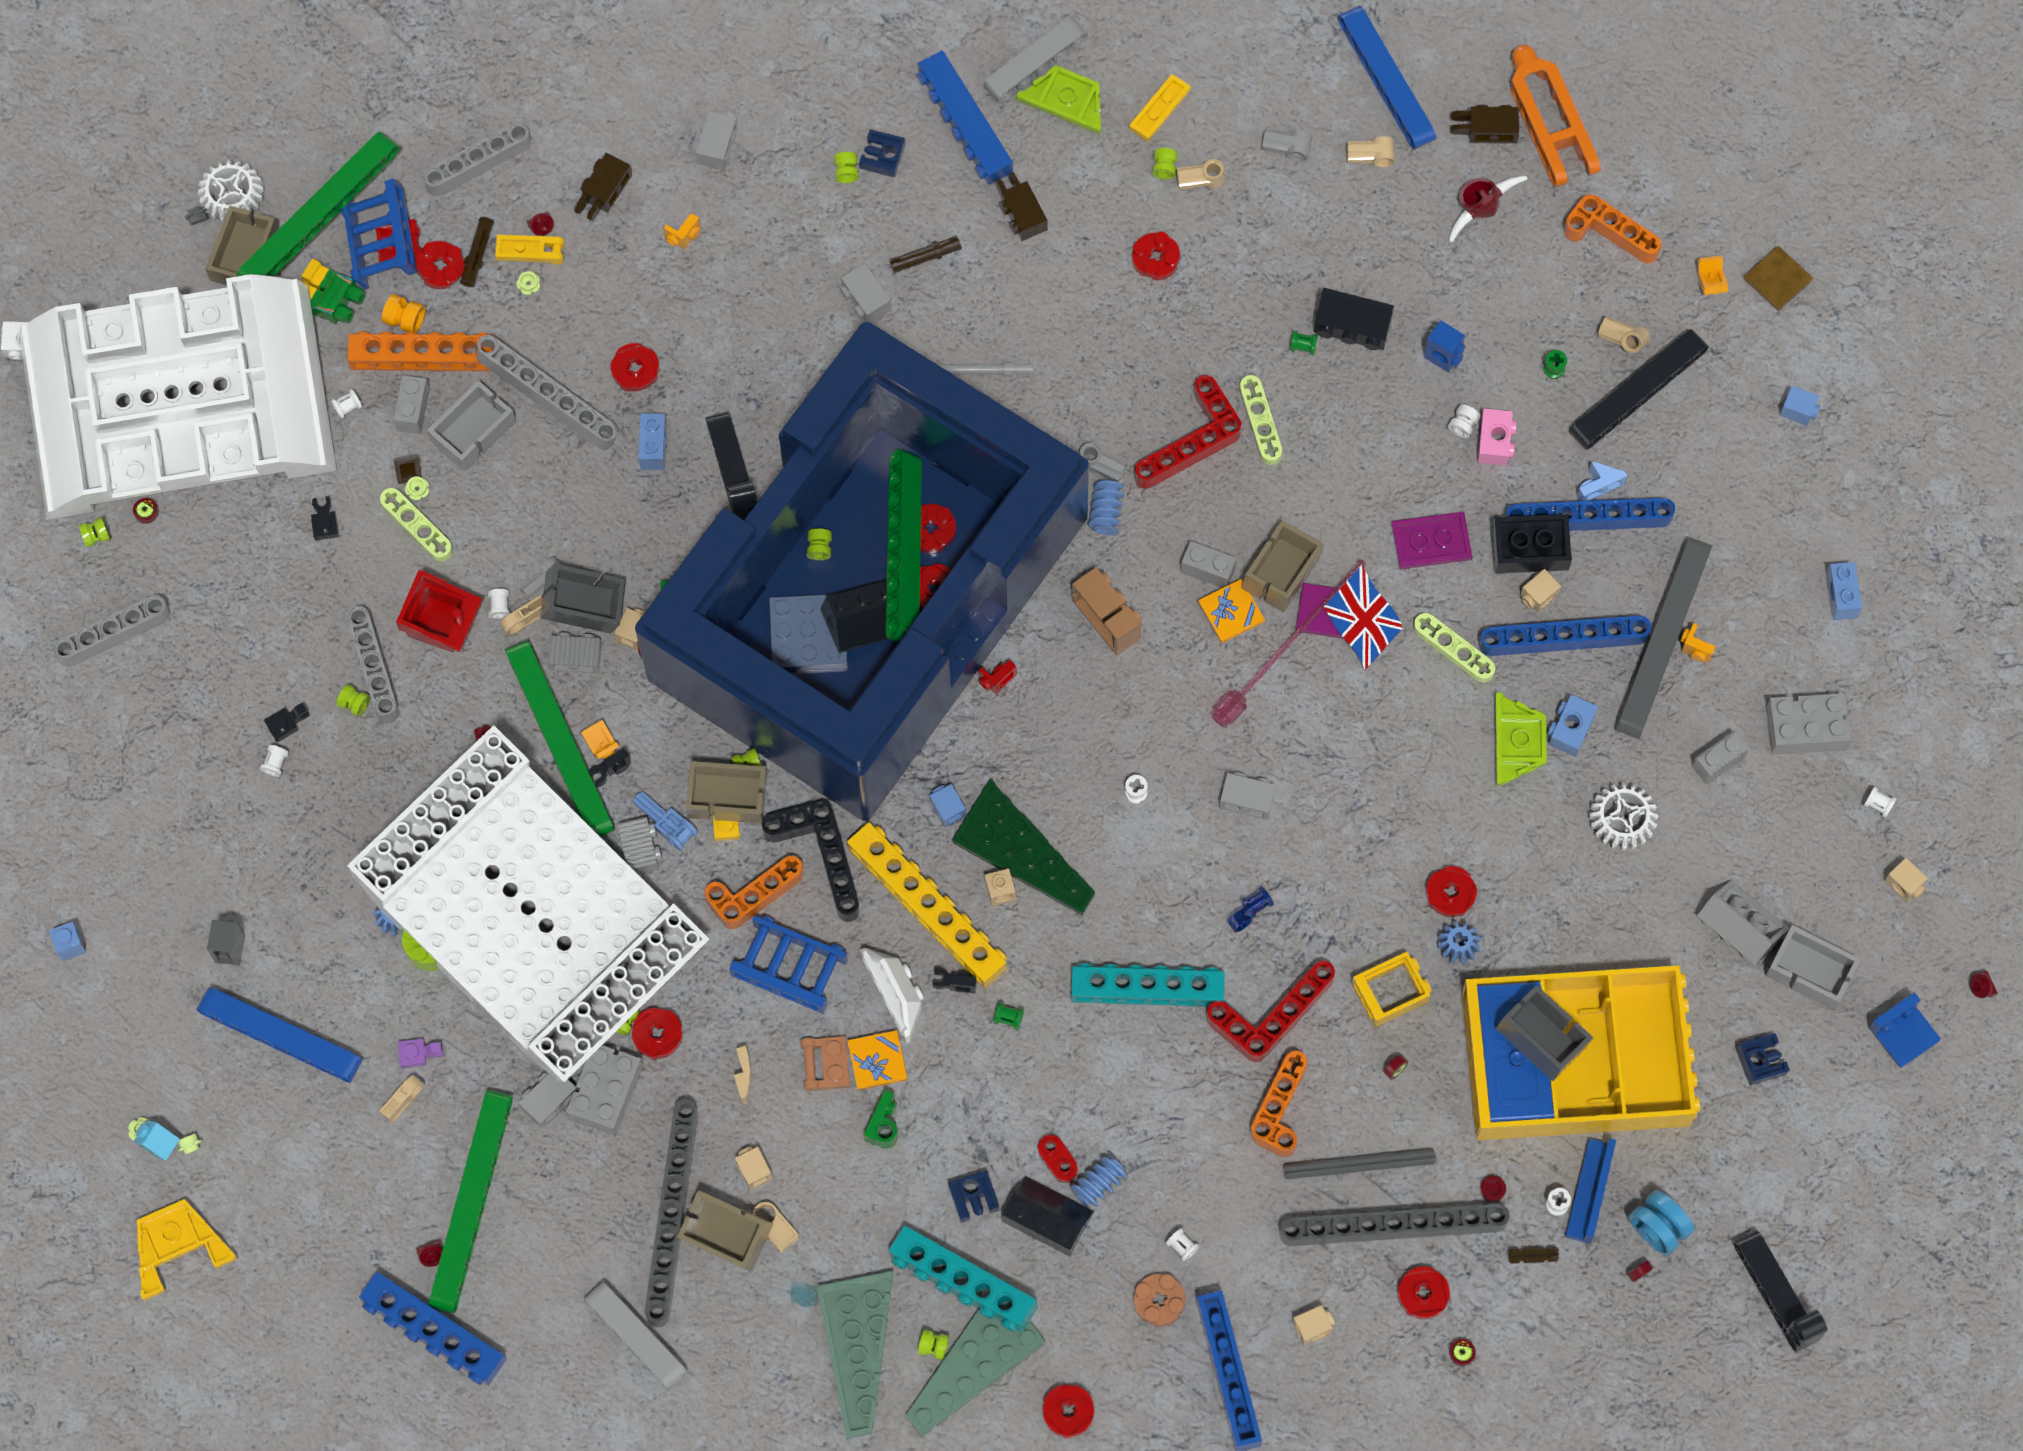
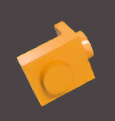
(688, 231)
(1711, 275)
(1696, 648)
(599, 740)

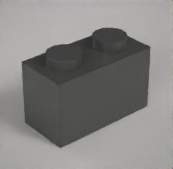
(225, 941)

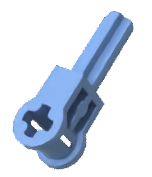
(668, 824)

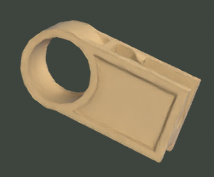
(522, 616)
(401, 1098)
(782, 1233)

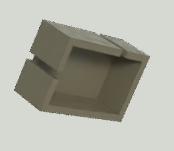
(238, 242)
(1282, 566)
(726, 792)
(725, 1230)

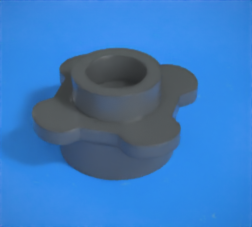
(196, 215)

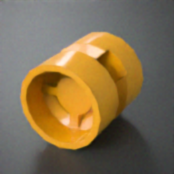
(407, 315)

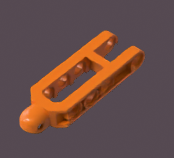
(1525, 63)

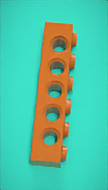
(409, 360)

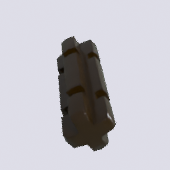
(1533, 1255)

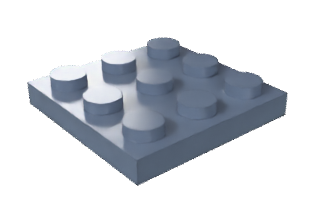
(801, 634)

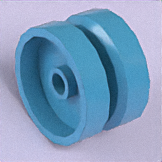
(1661, 1223)

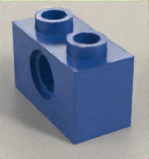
(1445, 346)

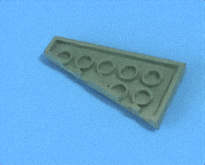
(856, 1330)
(973, 1364)

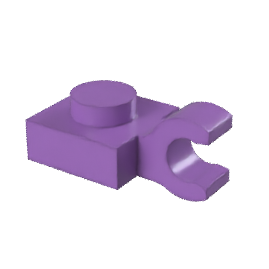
(414, 1052)

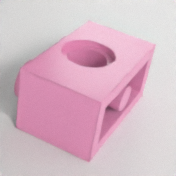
(1492, 450)

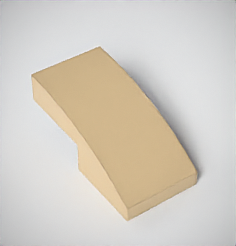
(743, 1079)

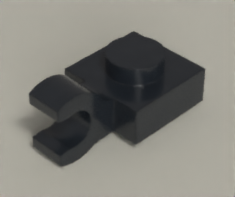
(283, 723)
(612, 765)
(960, 983)

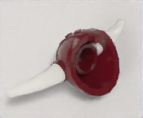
(1481, 199)

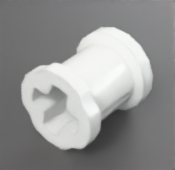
(346, 403)
(498, 603)
(274, 760)
(1132, 781)
(1880, 802)
(1565, 1201)
(1191, 1248)

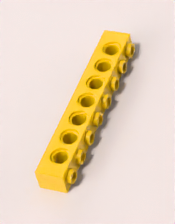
(871, 837)

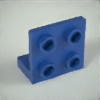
(1905, 1031)

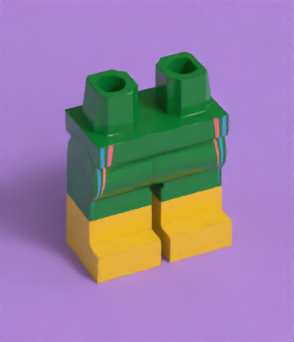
(331, 293)

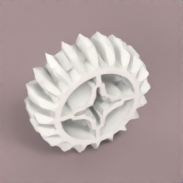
(226, 179)
(1619, 797)

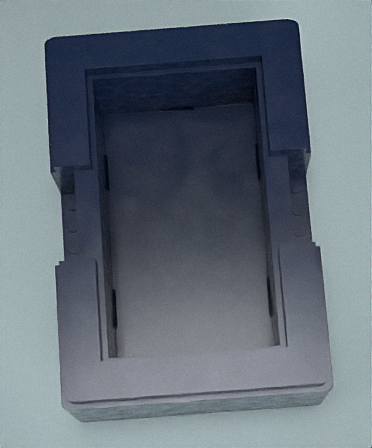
(864, 723)

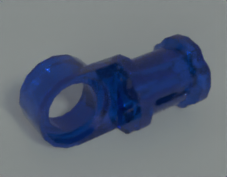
(1251, 905)

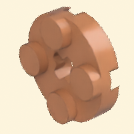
(1165, 1286)

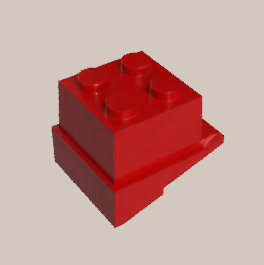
(438, 612)

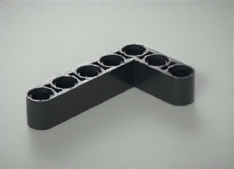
(731, 464)
(827, 849)
(1797, 1326)

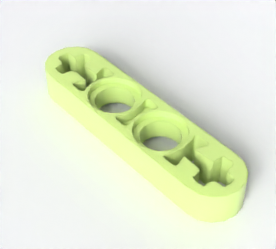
(1262, 419)
(416, 524)
(1456, 645)

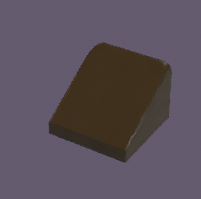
(407, 467)

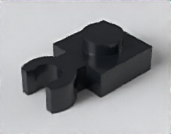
(325, 522)

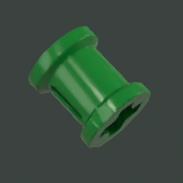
(1303, 342)
(1558, 357)
(1009, 1016)

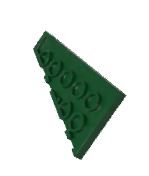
(1010, 841)

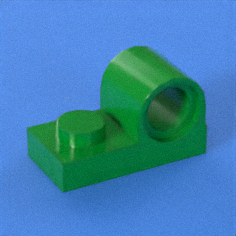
(879, 1121)

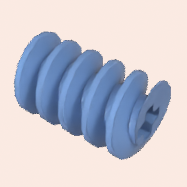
(1104, 507)
(1098, 1181)

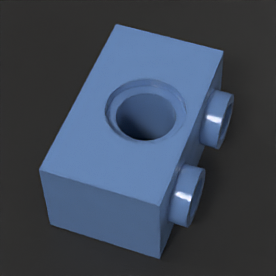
(652, 441)
(1844, 591)
(1570, 739)

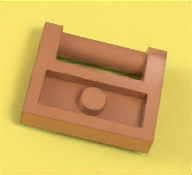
(833, 1062)

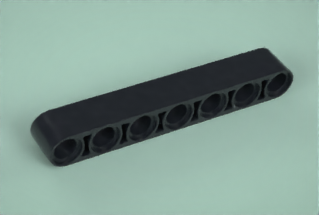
(1639, 389)

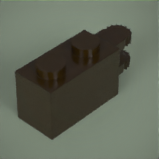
(1488, 124)
(603, 185)
(1022, 208)

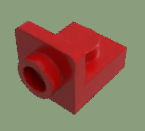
(1001, 676)

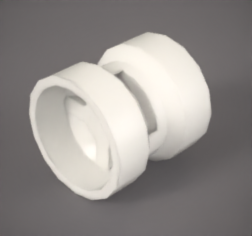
(1464, 421)

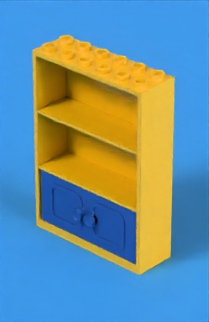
(1626, 1078)

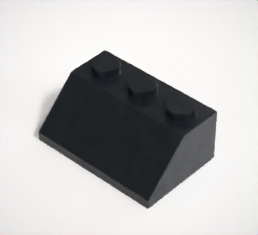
(1353, 319)
(1532, 543)
(857, 616)
(1047, 1216)

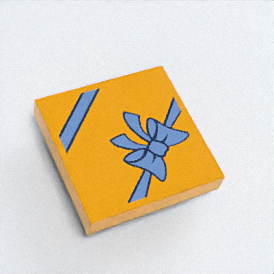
(1231, 611)
(877, 1060)

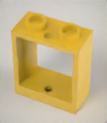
(1367, 998)

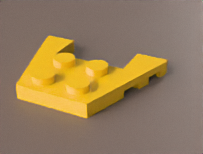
(170, 1235)

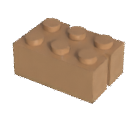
(1107, 610)

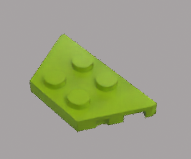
(1066, 97)
(1519, 739)

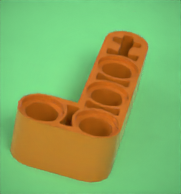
(1614, 232)
(756, 888)
(1282, 1100)

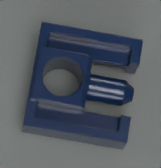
(890, 144)
(1755, 1049)
(985, 1190)

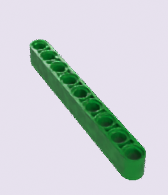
(321, 207)
(903, 543)
(558, 738)
(470, 1201)

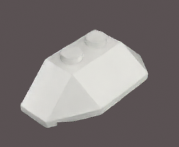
(895, 989)

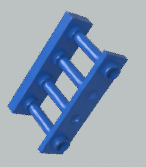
(399, 238)
(791, 988)

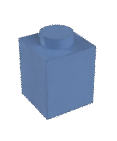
(1800, 406)
(947, 805)
(67, 941)

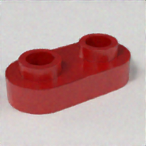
(1057, 1158)

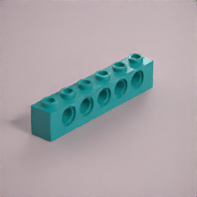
(1137, 995)
(911, 1242)

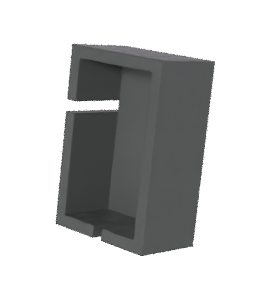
(576, 602)
(1537, 1032)

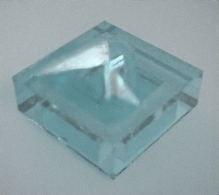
(804, 1297)

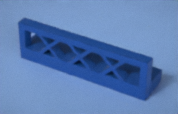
(1590, 1190)

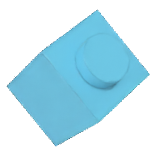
(156, 1140)

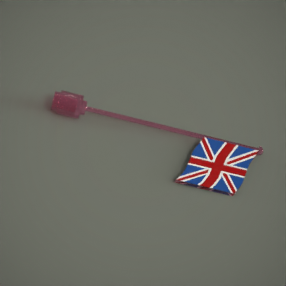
(1358, 616)

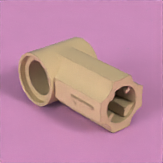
(1378, 151)
(1198, 175)
(1622, 334)

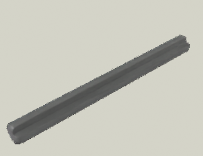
(1359, 1164)

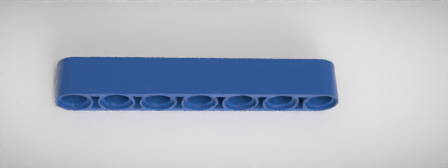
(1387, 77)
(1600, 509)
(1574, 628)
(279, 1034)

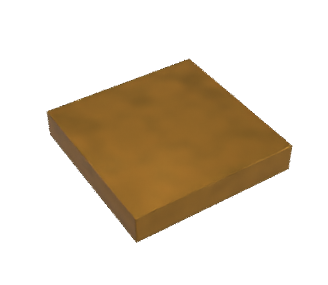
(1778, 278)

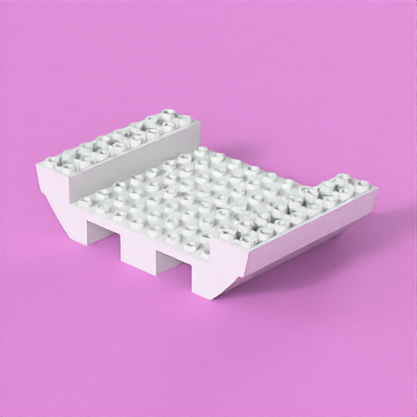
(262, 424)
(434, 885)

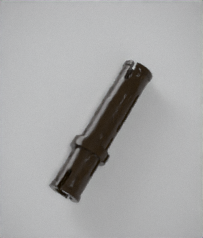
(925, 254)
(473, 261)

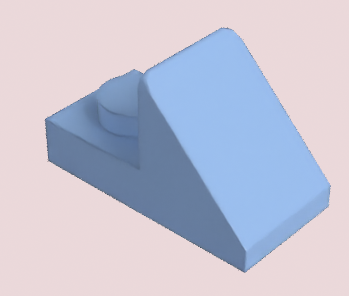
(1605, 479)

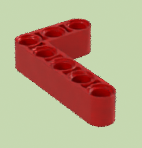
(1195, 440)
(1276, 1017)

